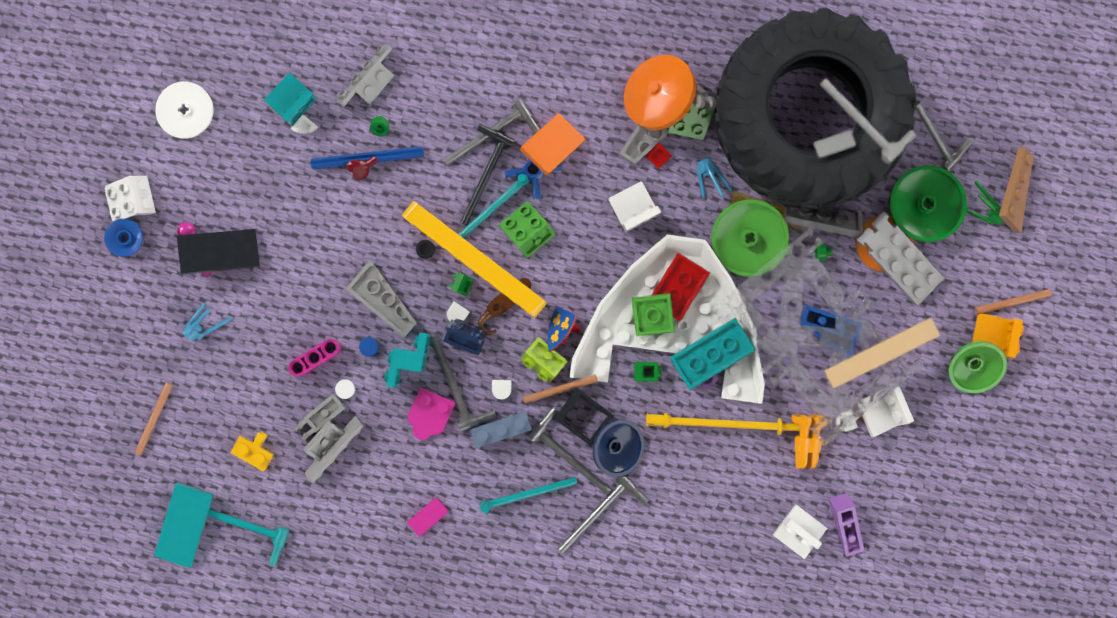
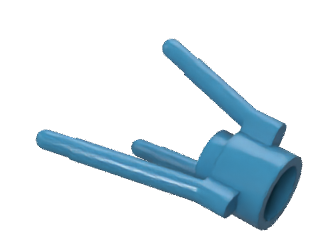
(708, 168)
(193, 329)

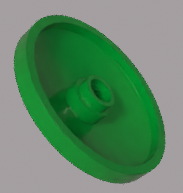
(927, 203)

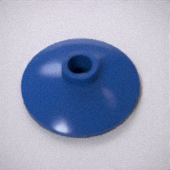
(114, 237)

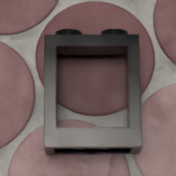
(567, 407)

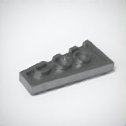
(823, 219)

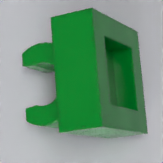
(461, 284)

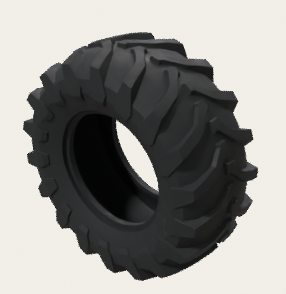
(823, 42)

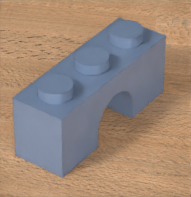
(501, 429)

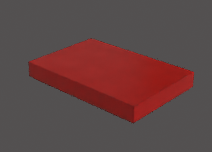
(683, 282)

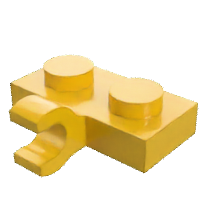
(253, 451)

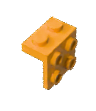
(999, 331)

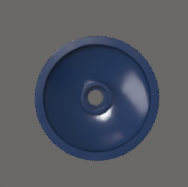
(626, 448)

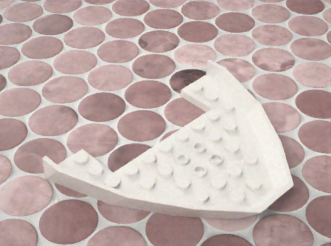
(615, 323)

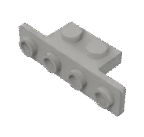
(370, 80)
(328, 444)

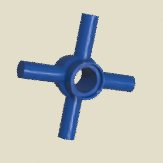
(534, 178)

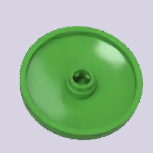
(748, 236)

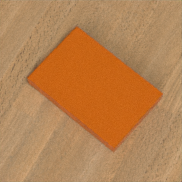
(552, 144)

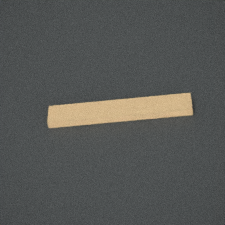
(881, 353)

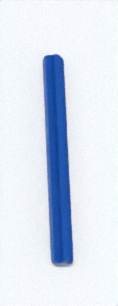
(382, 156)

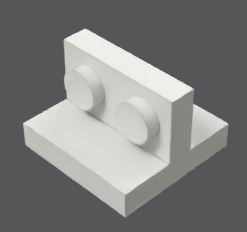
(800, 532)

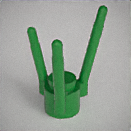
(993, 212)

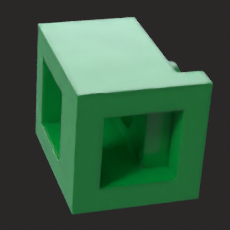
(639, 375)

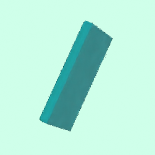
(712, 353)
(183, 525)

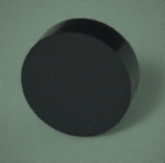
(425, 249)

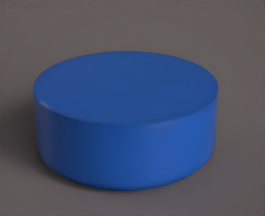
(369, 346)

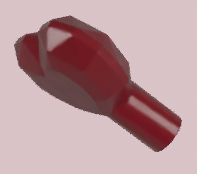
(361, 168)

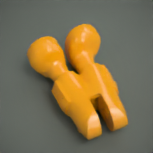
(806, 446)

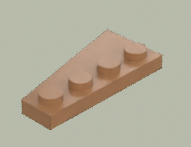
(1016, 193)

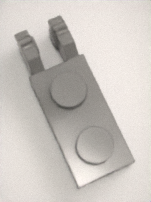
(702, 99)
(321, 415)

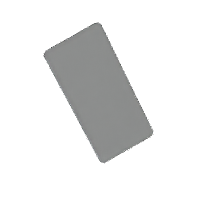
(834, 143)

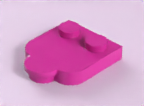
(429, 414)

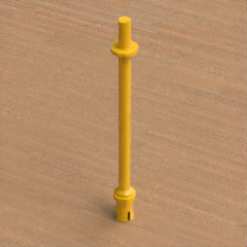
(666, 420)

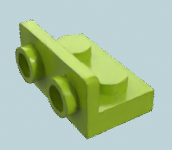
(542, 361)

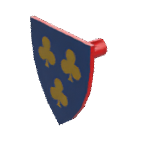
(560, 326)

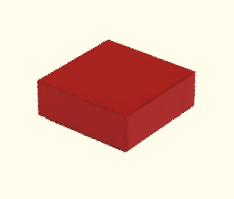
(658, 156)

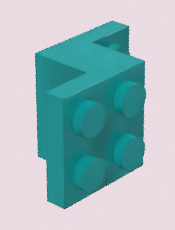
(407, 360)

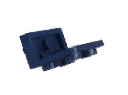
(464, 336)

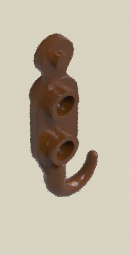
(498, 306)

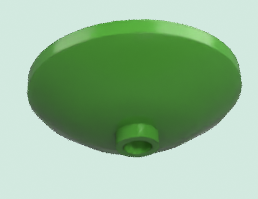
(981, 374)

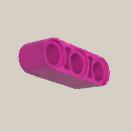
(305, 359)

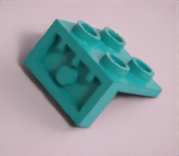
(290, 99)

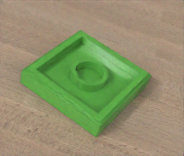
(653, 314)

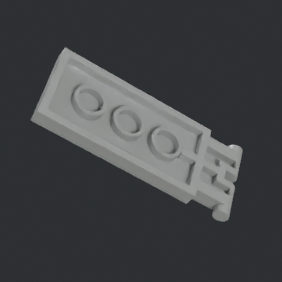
(900, 259)

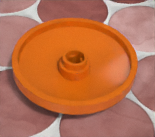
(660, 92)

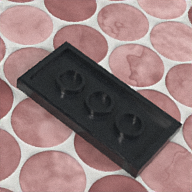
(218, 251)

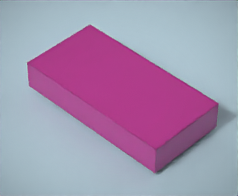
(428, 516)

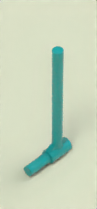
(522, 181)
(485, 505)
(278, 536)

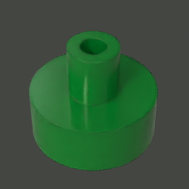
(379, 126)
(821, 253)

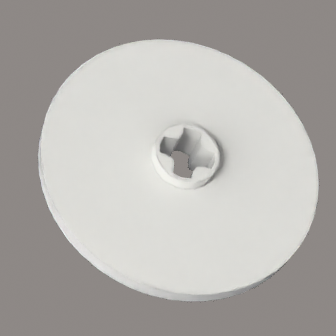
(195, 120)

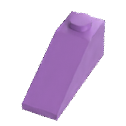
(847, 524)

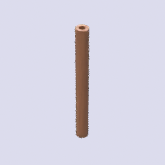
(1013, 301)
(560, 389)
(153, 418)

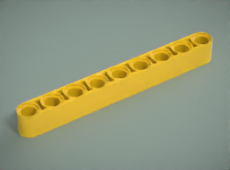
(474, 259)

